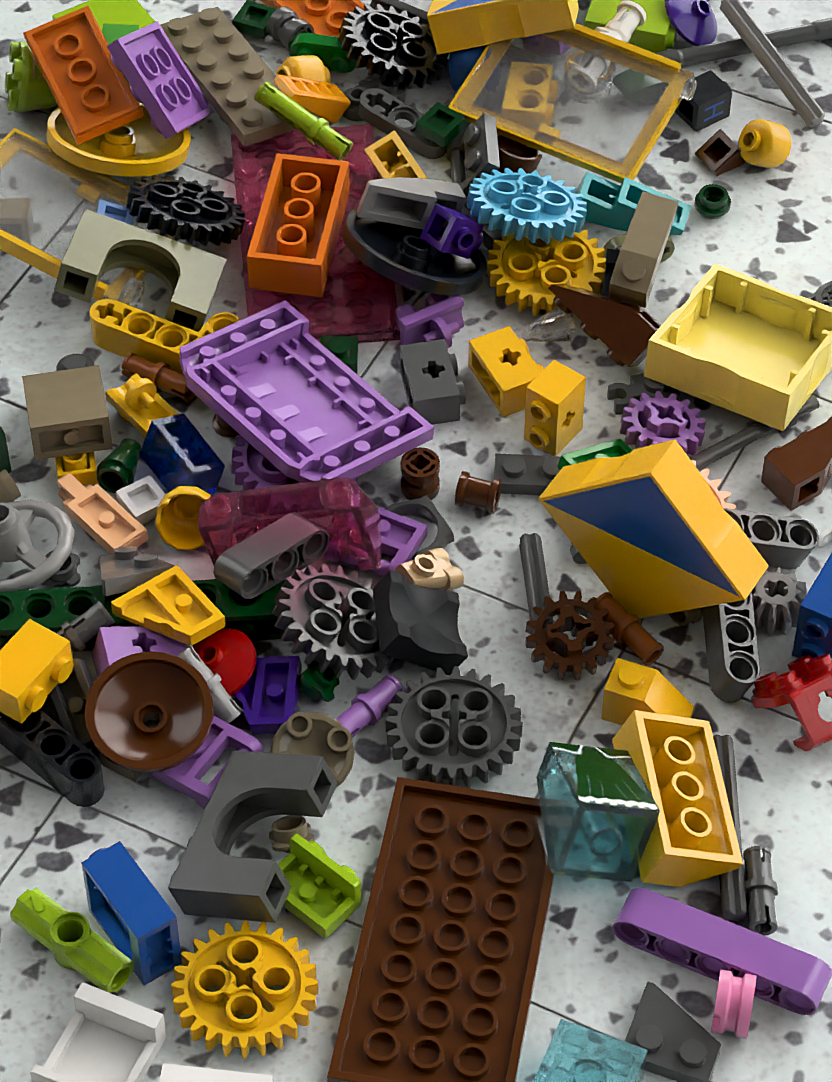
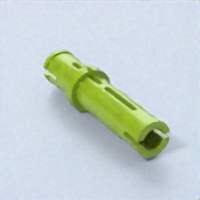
(309, 125)

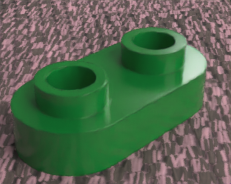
(324, 47)

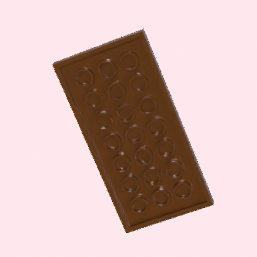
(447, 940)

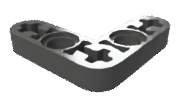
(383, 109)

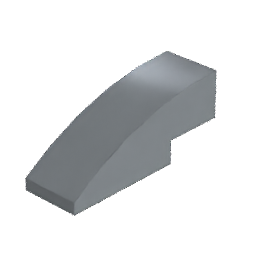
(408, 200)

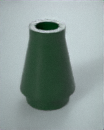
(119, 466)

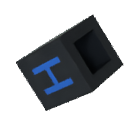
(709, 103)

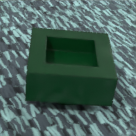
(253, 19)
(440, 124)
(343, 348)

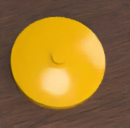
(125, 151)

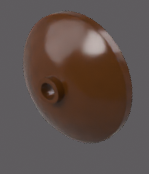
(145, 689)

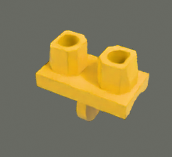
(139, 403)

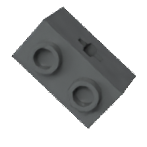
(430, 381)

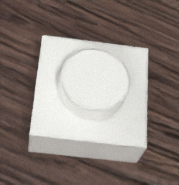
(141, 499)

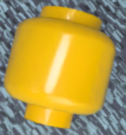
(305, 67)
(764, 143)

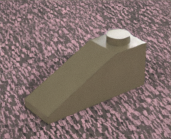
(642, 249)

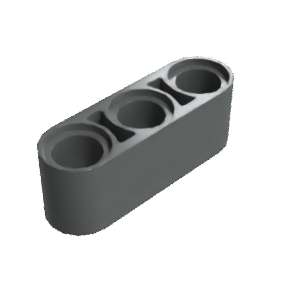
(271, 555)

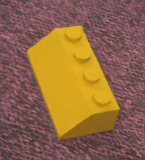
(683, 773)

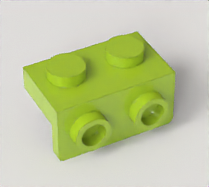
(320, 889)

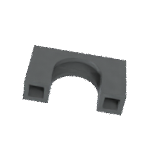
(248, 790)

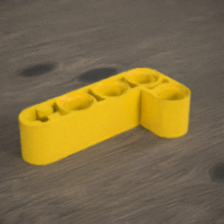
(131, 330)

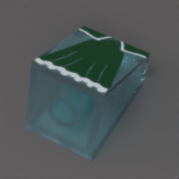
(594, 811)

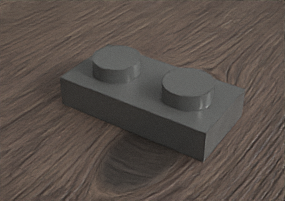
(525, 473)

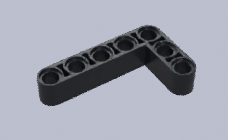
(61, 771)

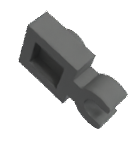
(638, 385)

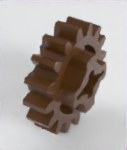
(555, 640)

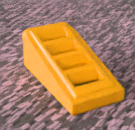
(315, 96)

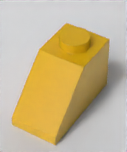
(640, 689)

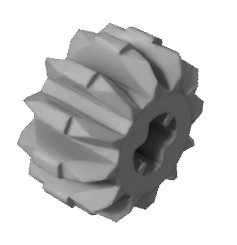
(777, 601)

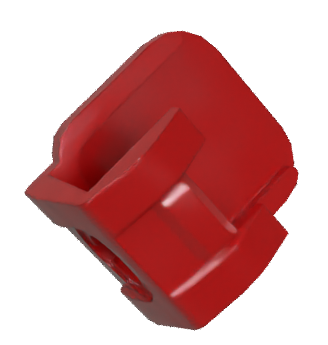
(801, 690)

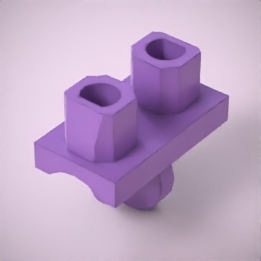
(435, 322)

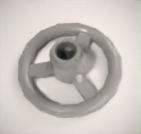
(17, 544)

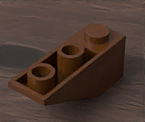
(617, 324)
(800, 467)

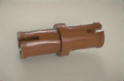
(159, 374)
(629, 630)

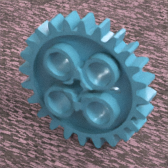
(526, 205)

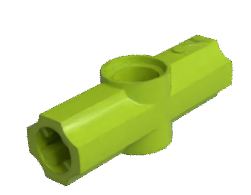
(89, 955)

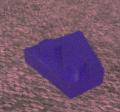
(270, 693)

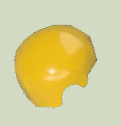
(179, 517)

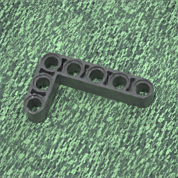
(731, 626)

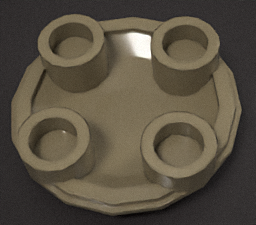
(317, 736)

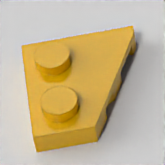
(171, 607)

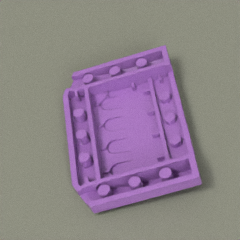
(297, 398)

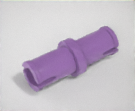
(367, 707)

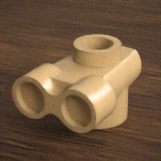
(432, 571)

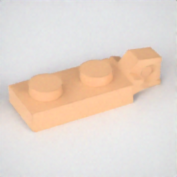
(100, 515)

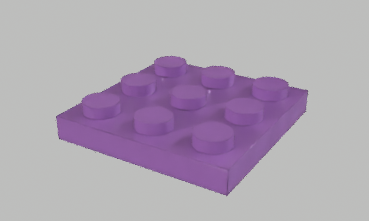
(160, 80)

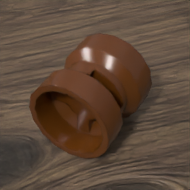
(420, 473)

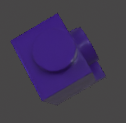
(460, 236)

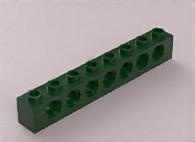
(65, 604)

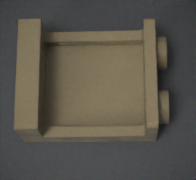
(67, 412)

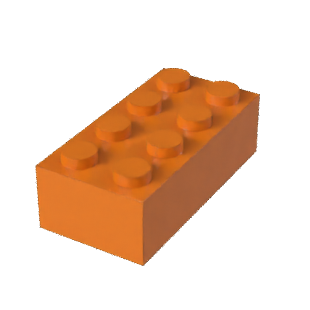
(298, 225)

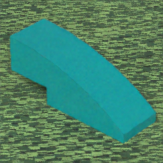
(615, 204)

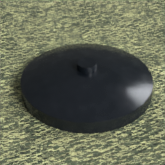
(409, 260)

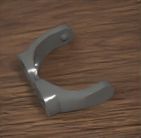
(425, 509)

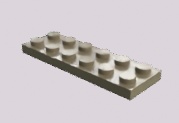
(226, 72)

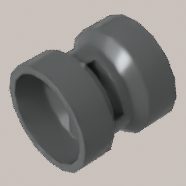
(285, 25)

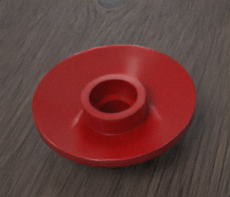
(229, 655)

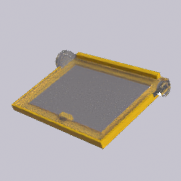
(577, 97)
(44, 204)

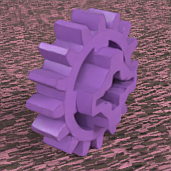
(662, 420)

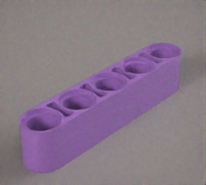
(711, 944)

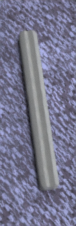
(773, 62)

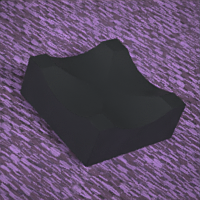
(418, 623)

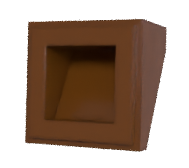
(720, 154)

